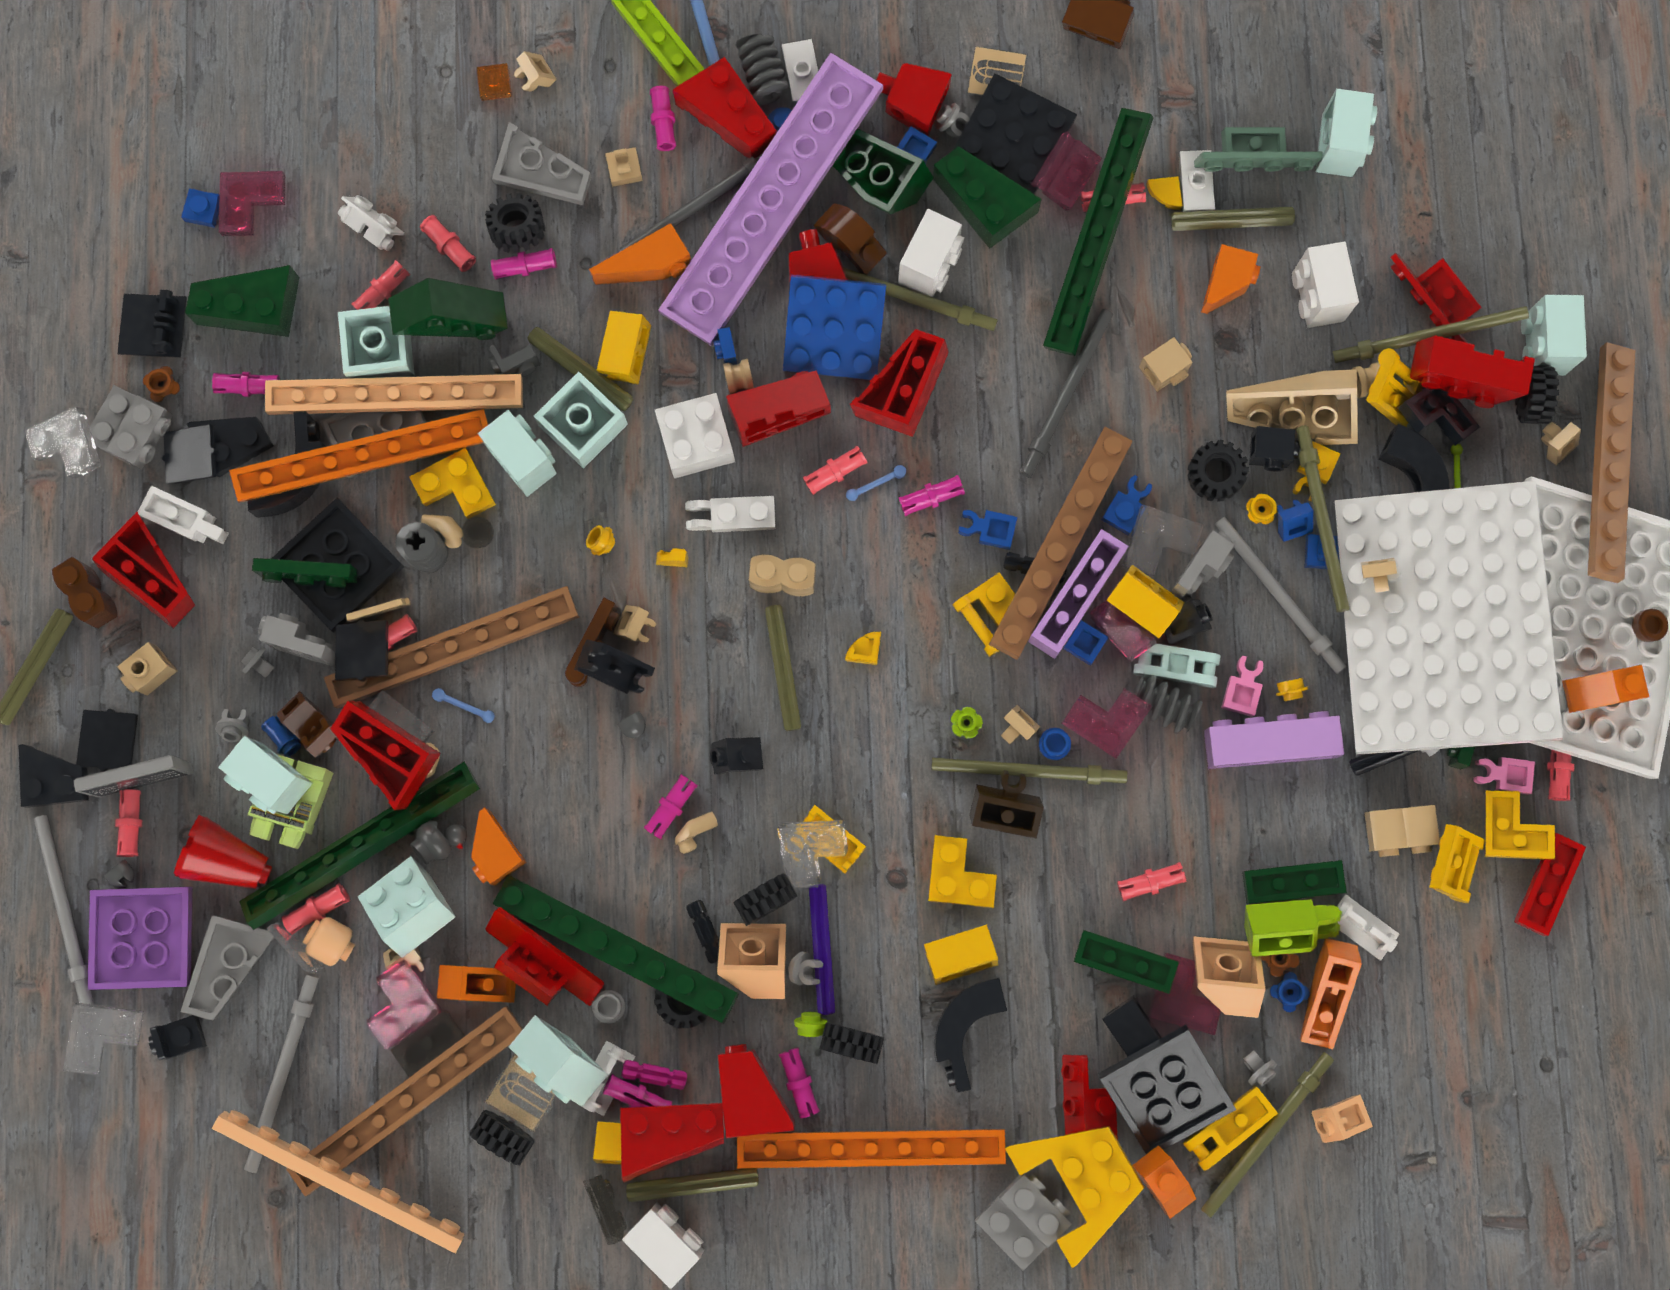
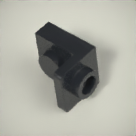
(1190, 621)
(177, 1038)

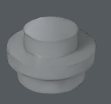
(608, 1006)

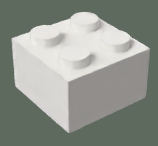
(930, 253)
(1325, 285)
(695, 435)
(664, 1244)

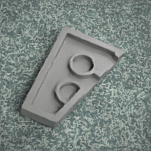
(537, 169)
(222, 965)

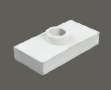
(800, 66)
(1195, 184)

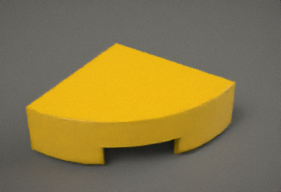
(1166, 191)
(676, 558)
(865, 649)

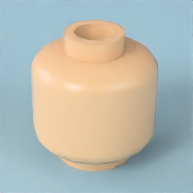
(328, 941)

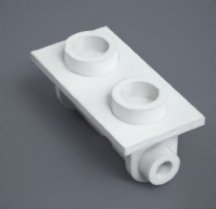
(380, 226)
(1366, 928)
(611, 1061)

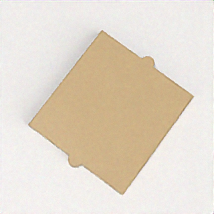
(378, 609)

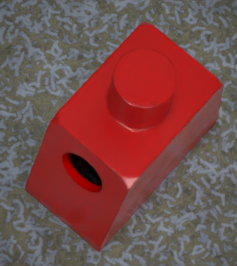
(915, 95)
(815, 259)

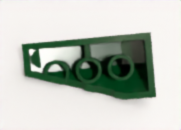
(882, 172)

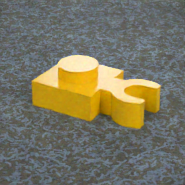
(1328, 460)

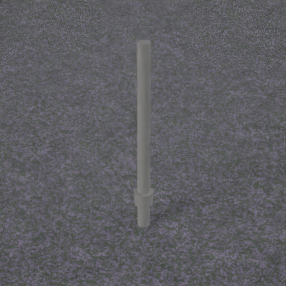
(1319, 644)
(79, 972)
(301, 1009)

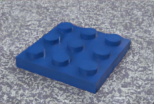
(834, 326)

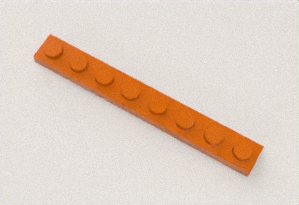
(358, 456)
(872, 1148)

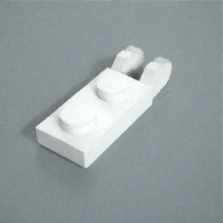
(733, 514)

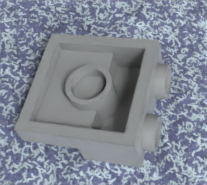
(129, 427)
(1208, 561)
(291, 637)
(1024, 1220)

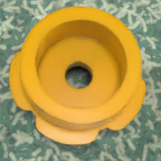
(1267, 503)
(600, 540)
(1291, 689)

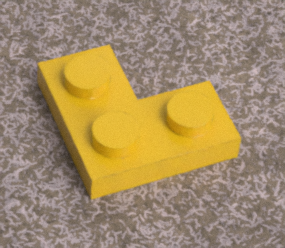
(454, 475)
(1508, 837)
(949, 880)

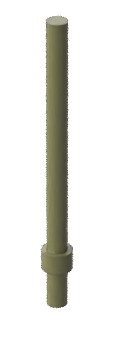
(966, 315)
(1367, 349)
(1309, 459)
(1092, 774)
(1308, 1083)

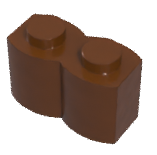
(84, 592)

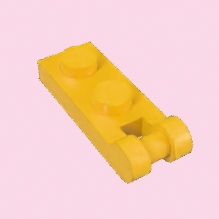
(1228, 1132)

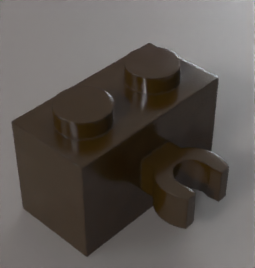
(1007, 808)

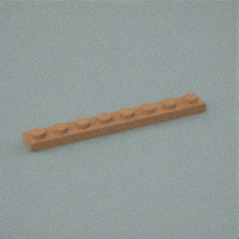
(1611, 463)
(1060, 543)
(460, 644)
(415, 1094)

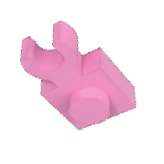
(1242, 692)
(1509, 774)

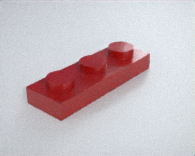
(1550, 886)

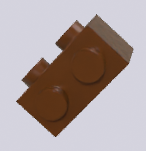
(1100, 20)

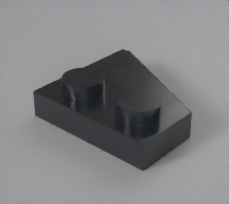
(236, 441)
(47, 779)

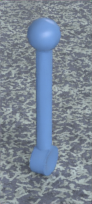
(899, 472)
(440, 695)

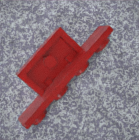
(1441, 291)
(539, 964)
(1084, 1106)

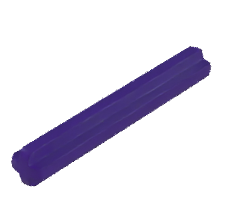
(822, 949)

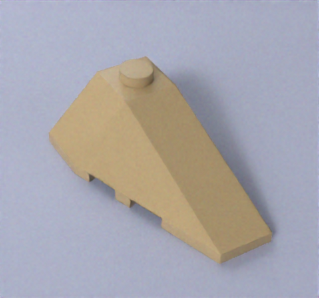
(1317, 400)

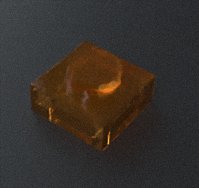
(494, 82)

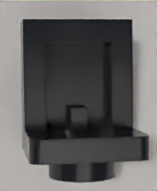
(736, 755)

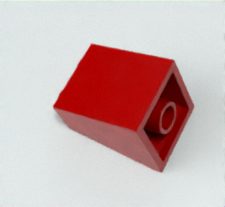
(750, 1096)

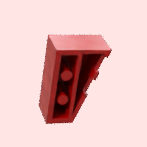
(727, 107)
(1469, 373)
(904, 385)
(777, 406)
(143, 571)
(385, 751)
(666, 1134)

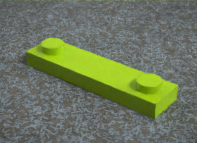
(659, 39)

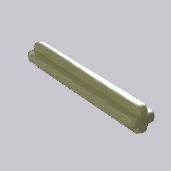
(1232, 218)
(575, 364)
(33, 665)
(783, 667)
(692, 1184)

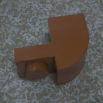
(852, 236)
(308, 724)

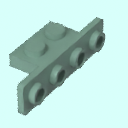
(1256, 148)

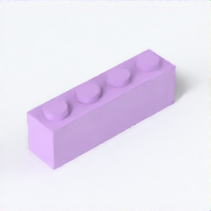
(1078, 594)
(1273, 741)

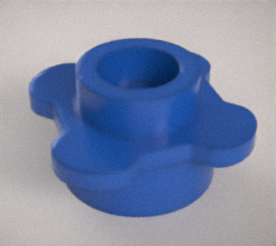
(1299, 993)

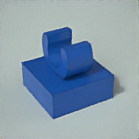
(1295, 520)
(1314, 552)

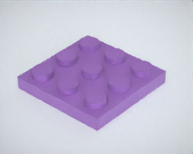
(140, 938)

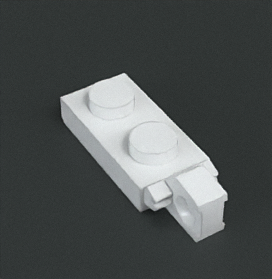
(180, 517)

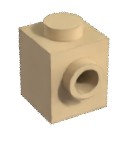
(1167, 364)
(146, 669)

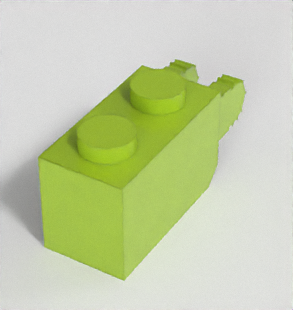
(1289, 926)

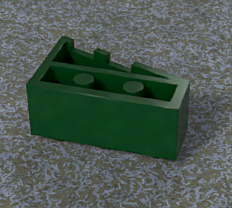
(984, 195)
(246, 301)
(447, 310)

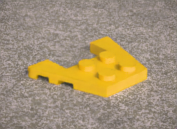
(1095, 1175)

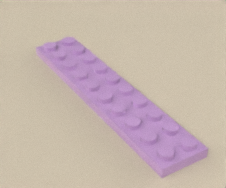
(771, 199)

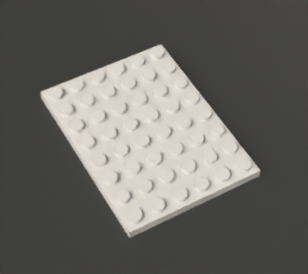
(1466, 624)
(1596, 632)

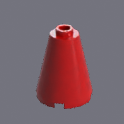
(220, 857)

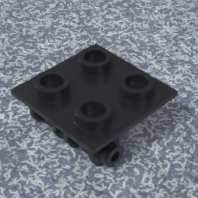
(152, 325)

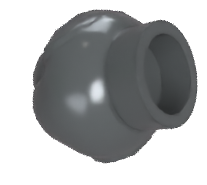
(434, 845)

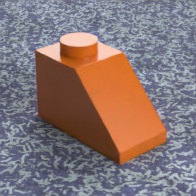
(1230, 276)
(1605, 688)
(493, 850)
(474, 984)
(1165, 1181)

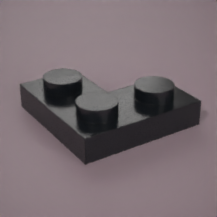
(1438, 406)

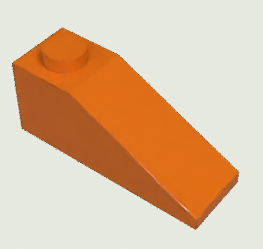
(649, 259)
(1330, 992)

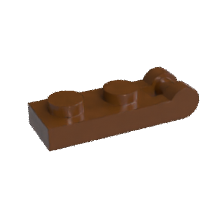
(603, 620)

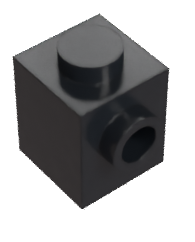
(1273, 448)

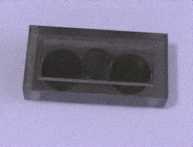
(427, 1043)
(610, 1221)

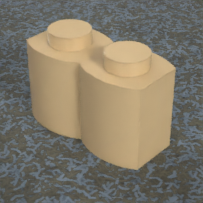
(772, 575)
(1402, 828)

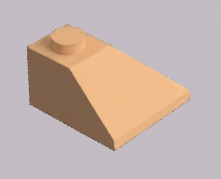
(754, 958)
(1229, 975)

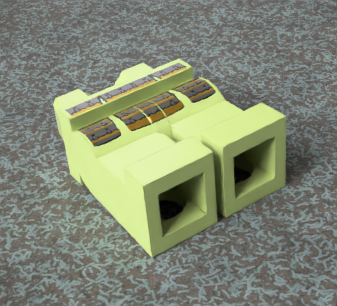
(302, 815)

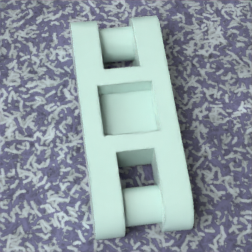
(1178, 665)

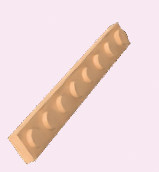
(394, 394)
(327, 1173)

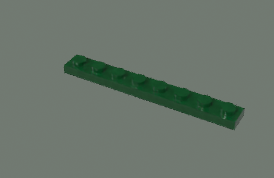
(1098, 231)
(357, 846)
(616, 949)

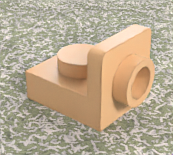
(1342, 1119)

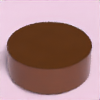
(1650, 625)

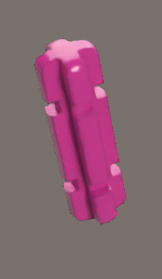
(654, 1074)

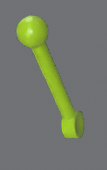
(1457, 451)

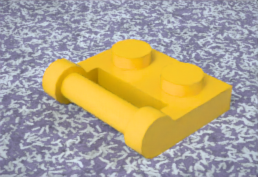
(1386, 392)
(995, 598)
(1456, 863)

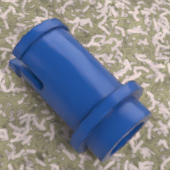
(282, 737)

